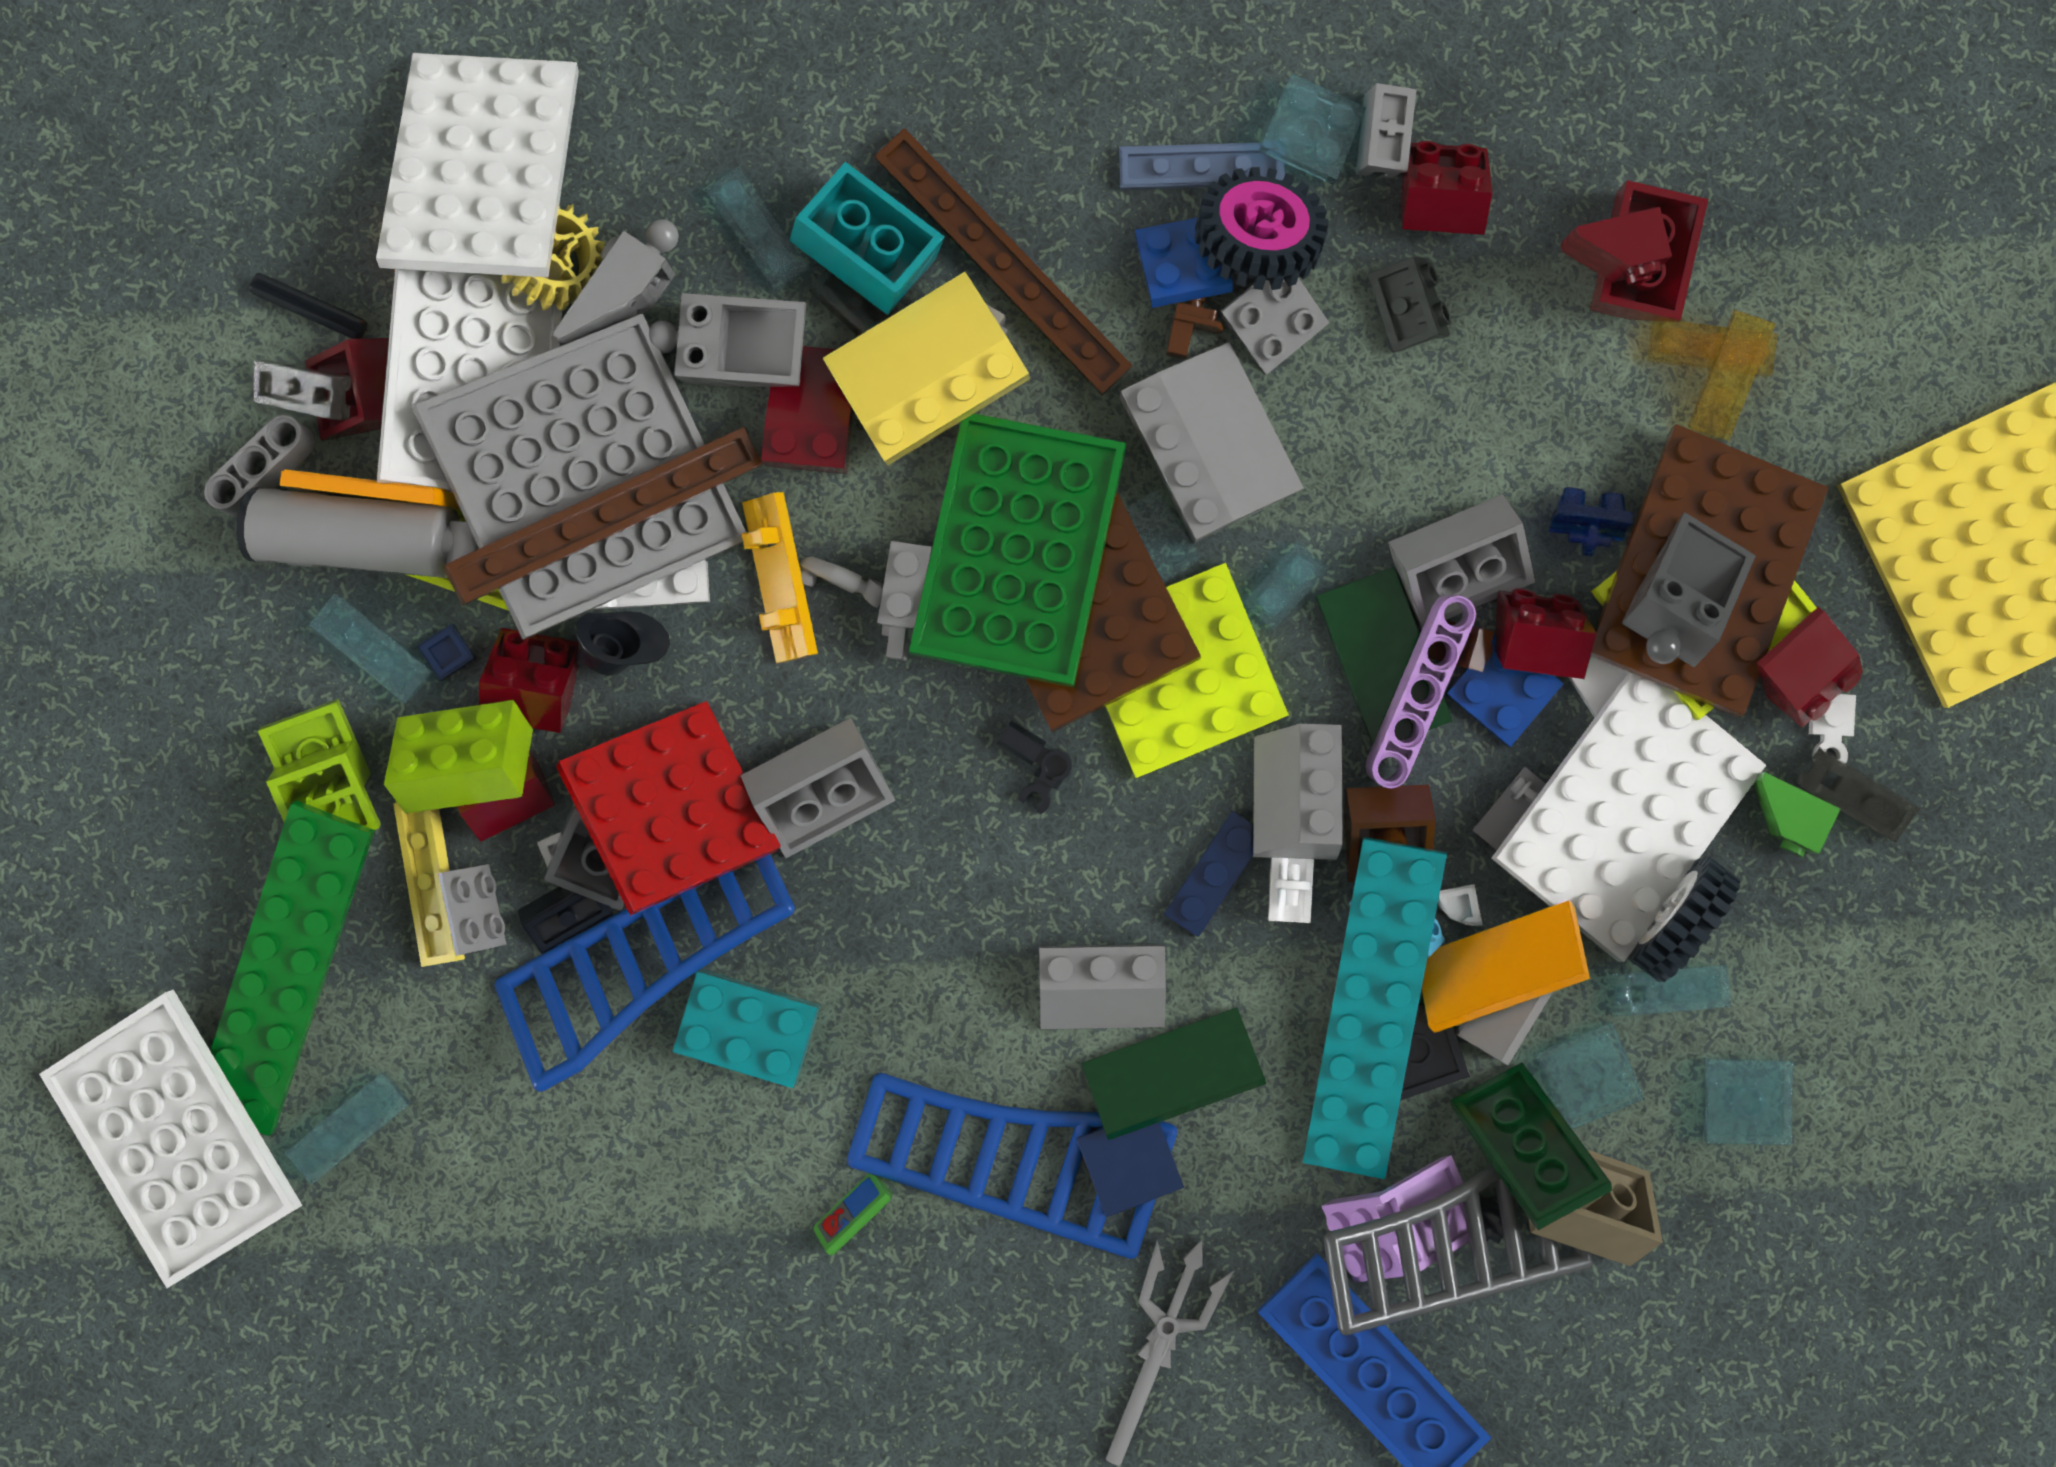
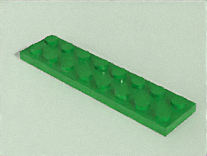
(288, 957)

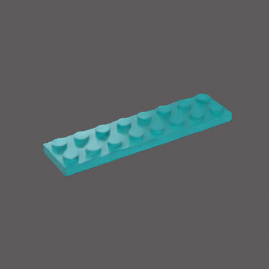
(1374, 1007)

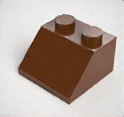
(1387, 814)

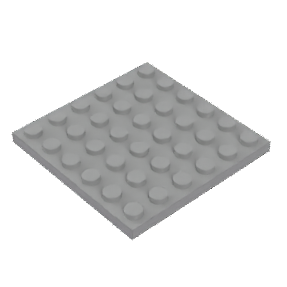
(563, 433)

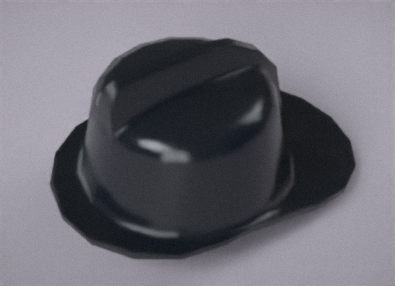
(618, 640)

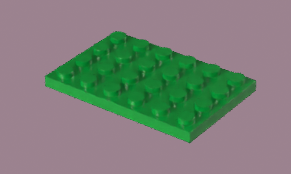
(1018, 549)

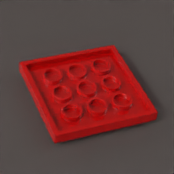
(667, 807)

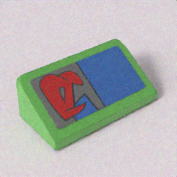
(852, 1213)

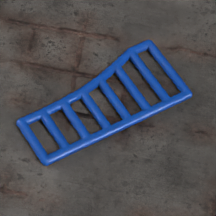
(643, 996)
(974, 1194)

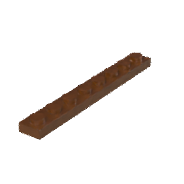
(1003, 261)
(601, 516)

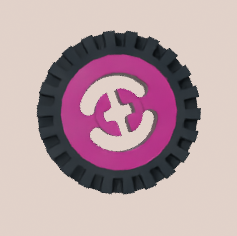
(1278, 248)

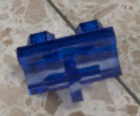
(1591, 524)

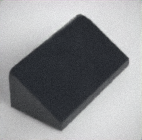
(559, 917)

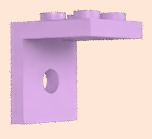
(1414, 1189)

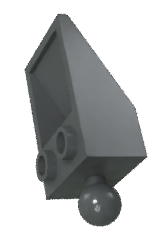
(1688, 593)

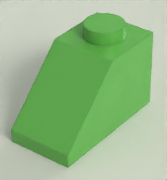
(1794, 815)

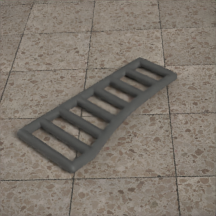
(1451, 1293)

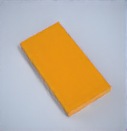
(368, 488)
(1504, 966)

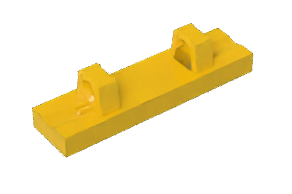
(779, 577)

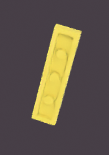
(423, 858)

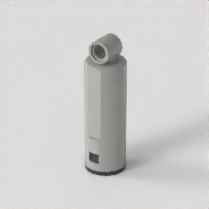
(350, 532)

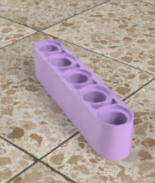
(1437, 677)

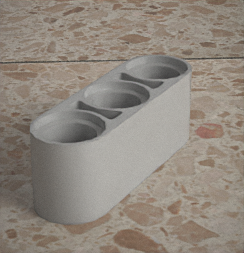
(267, 444)

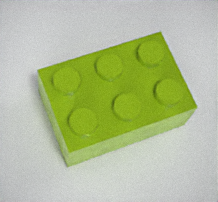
(459, 757)

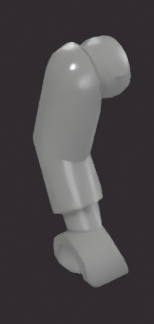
(848, 580)

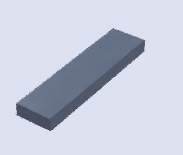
(1189, 164)

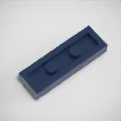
(1213, 875)

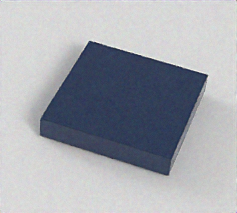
(1129, 1167)

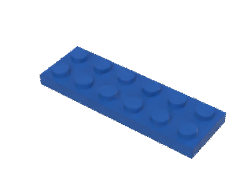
(1373, 1374)

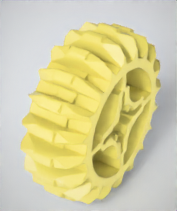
(562, 284)

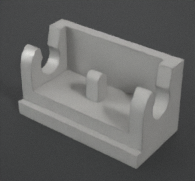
(1386, 130)

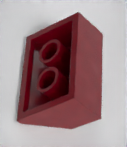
(1666, 292)

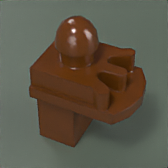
(1190, 317)

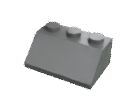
(1464, 557)
(817, 788)
(1298, 792)
(1102, 986)
(1504, 1030)

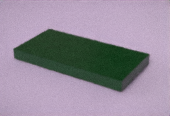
(1374, 644)
(1173, 1073)
(1531, 1146)

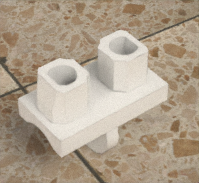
(1290, 890)

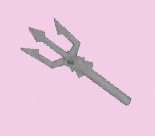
(1162, 1339)

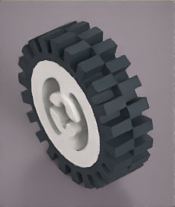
(1686, 919)

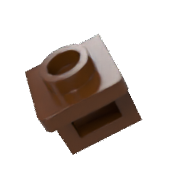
(1475, 652)

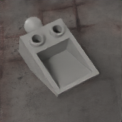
(623, 284)
(741, 341)

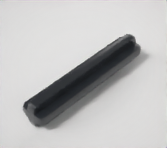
(308, 306)

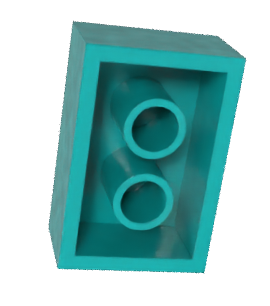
(866, 238)
(746, 1028)

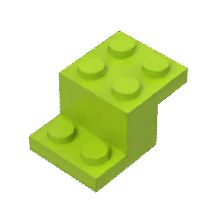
(319, 764)

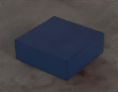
(446, 652)

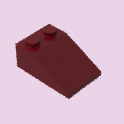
(810, 422)

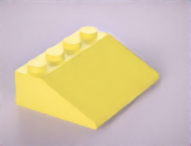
(926, 368)

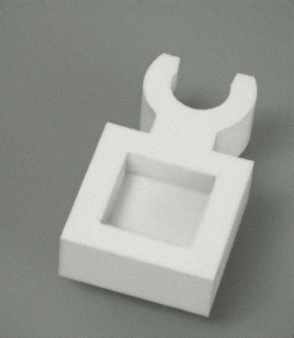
(1834, 724)

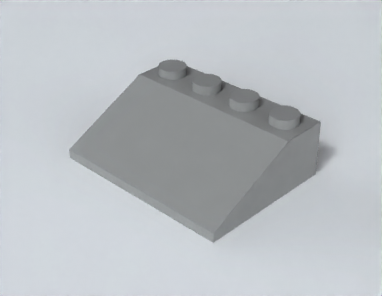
(1210, 441)

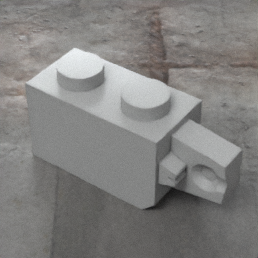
(902, 595)

